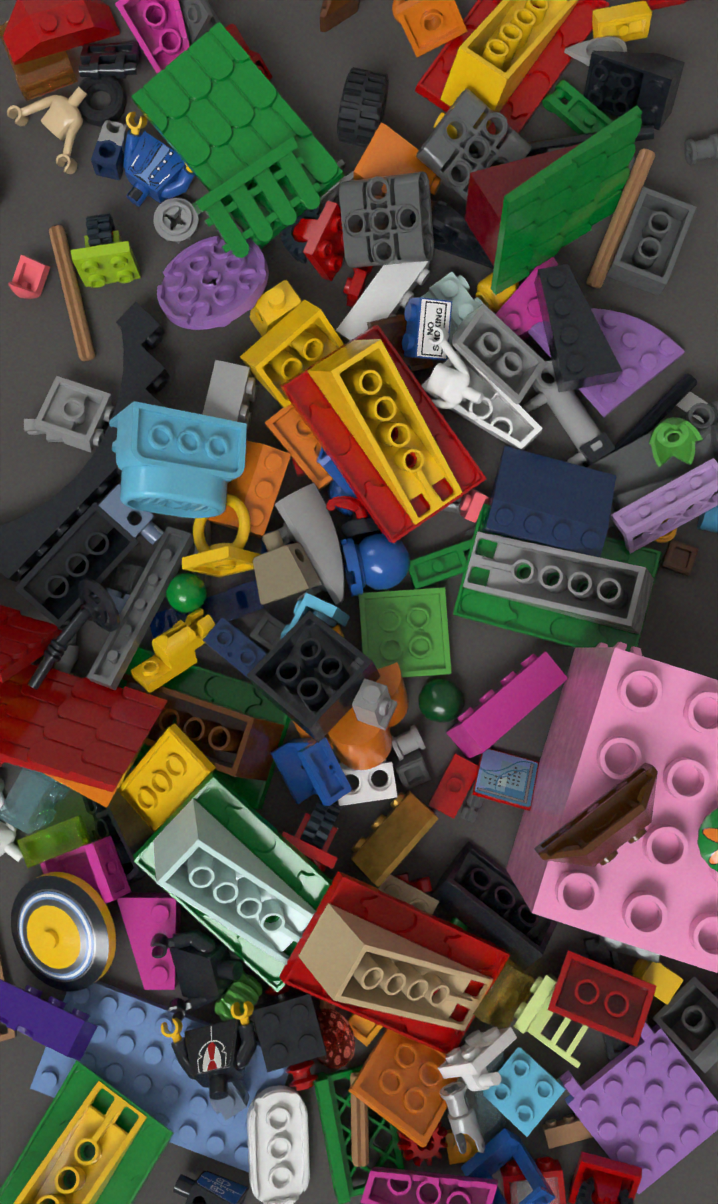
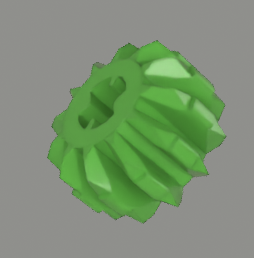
(238, 991)

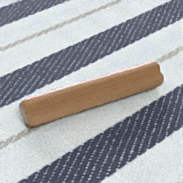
(359, 1129)

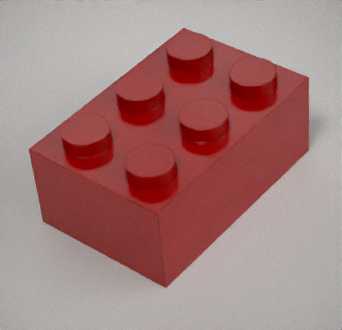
(602, 998)

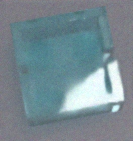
(32, 801)

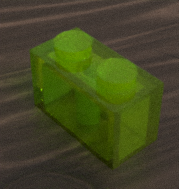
(54, 841)

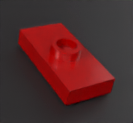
(454, 786)

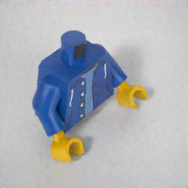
(152, 166)

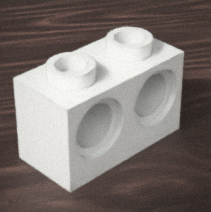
(367, 790)

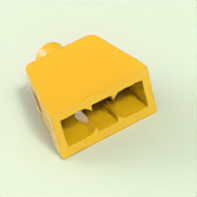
(274, 306)

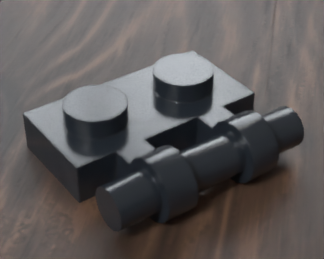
(109, 60)

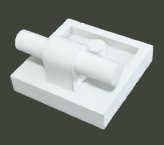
(473, 1057)

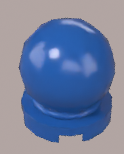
(374, 563)

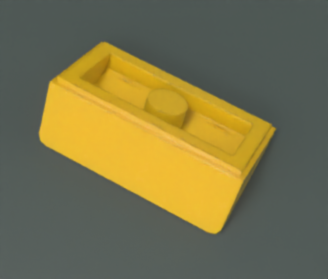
(622, 21)

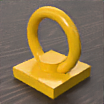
(222, 558)

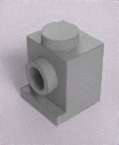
(374, 704)

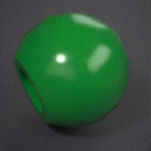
(186, 592)

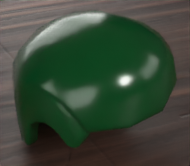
(441, 700)

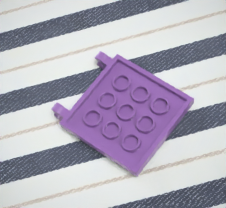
(645, 1106)

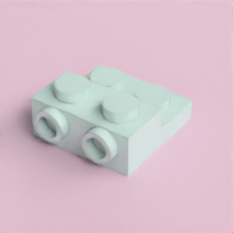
(454, 290)

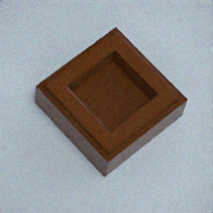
(679, 557)

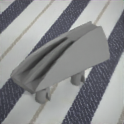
(312, 526)

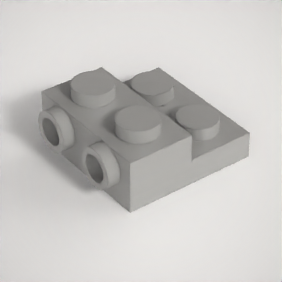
(75, 413)

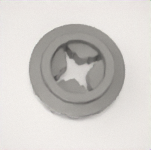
(171, 209)

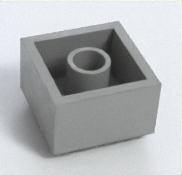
(231, 392)

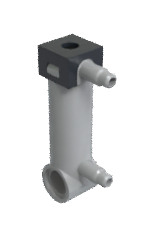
(573, 417)

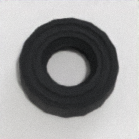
(114, 109)

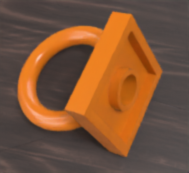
(428, 22)

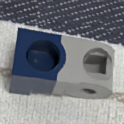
(109, 150)

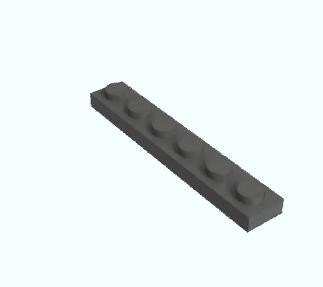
(140, 608)

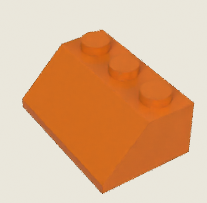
(256, 487)

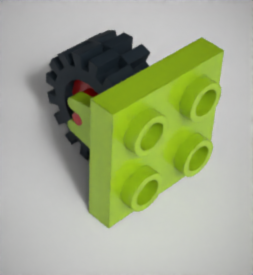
(105, 255)

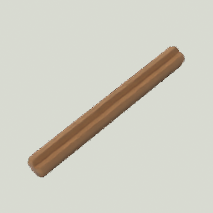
(620, 218)
(71, 293)

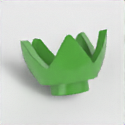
(678, 445)

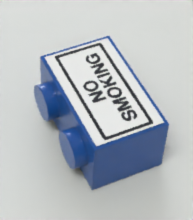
(421, 317)

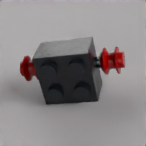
(290, 1034)

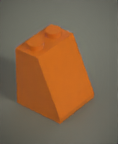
(391, 155)

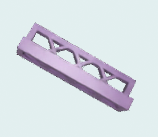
(668, 502)

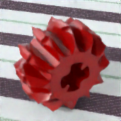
(418, 1153)

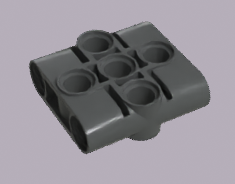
(491, 148)
(365, 200)

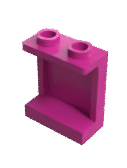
(95, 864)

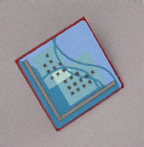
(506, 779)

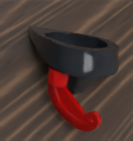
(359, 523)

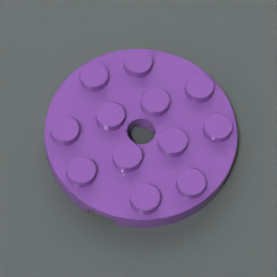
(201, 306)

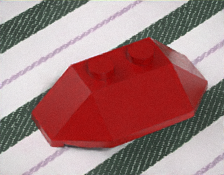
(55, 26)

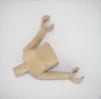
(61, 119)

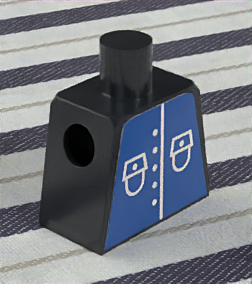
(210, 1189)

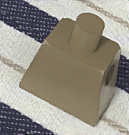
(283, 570)

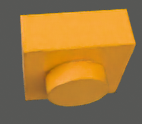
(364, 1029)
(453, 1152)

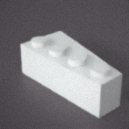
(496, 411)

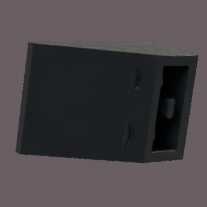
(630, 79)

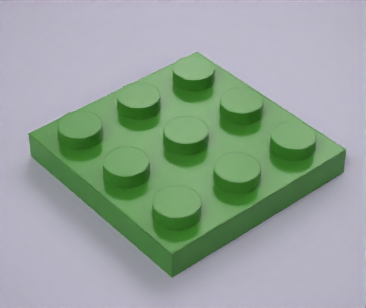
(407, 630)

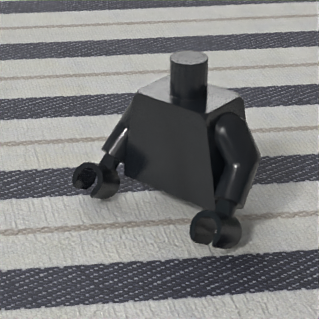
(200, 965)

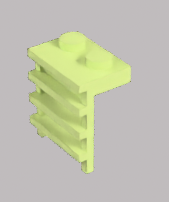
(535, 1016)

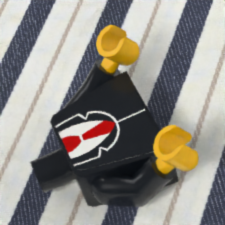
(216, 1051)

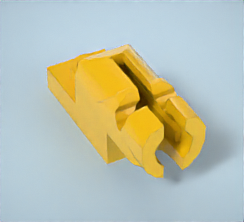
(173, 651)

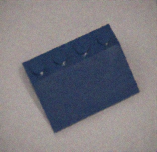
(550, 502)

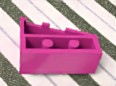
(522, 307)
(143, 918)

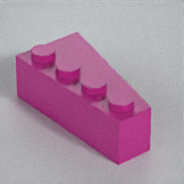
(507, 705)
(419, 1187)

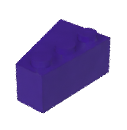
(45, 1020)

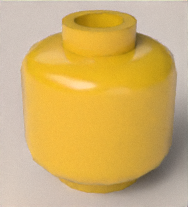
(493, 301)

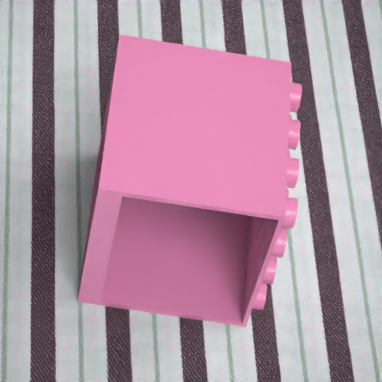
(606, 725)

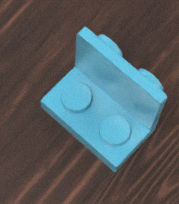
(325, 611)
(524, 1091)

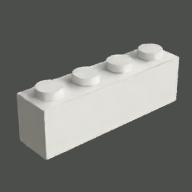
(383, 297)

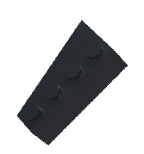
(573, 335)

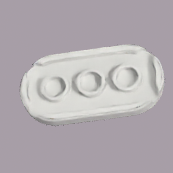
(278, 1145)

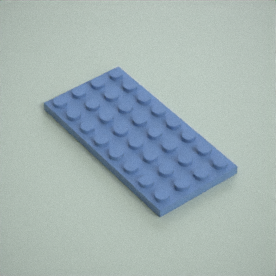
(142, 1065)

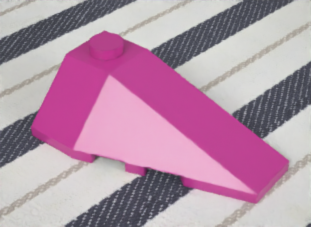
(157, 28)

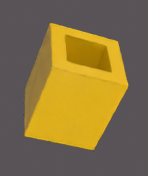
(659, 975)

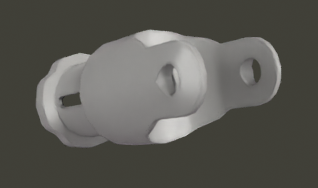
(462, 1116)

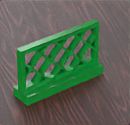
(336, 1142)

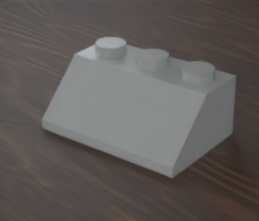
(498, 352)

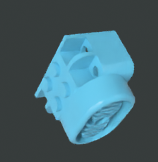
(177, 460)

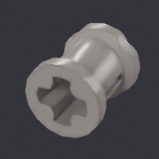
(407, 742)

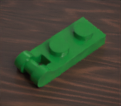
(578, 112)
(440, 564)

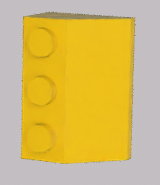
(291, 347)

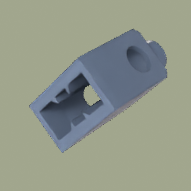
(122, 514)

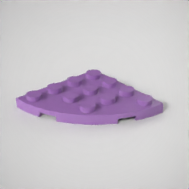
(638, 349)

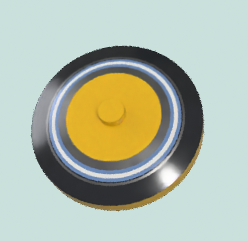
(63, 931)

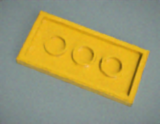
(165, 777)

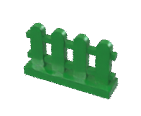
(270, 189)

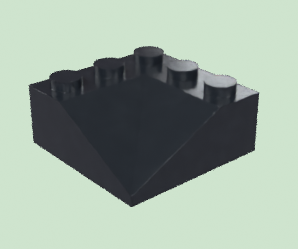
(313, 675)

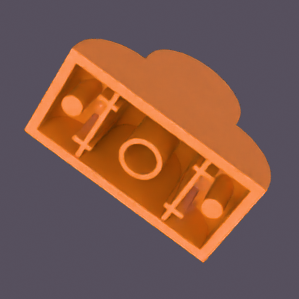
(361, 744)

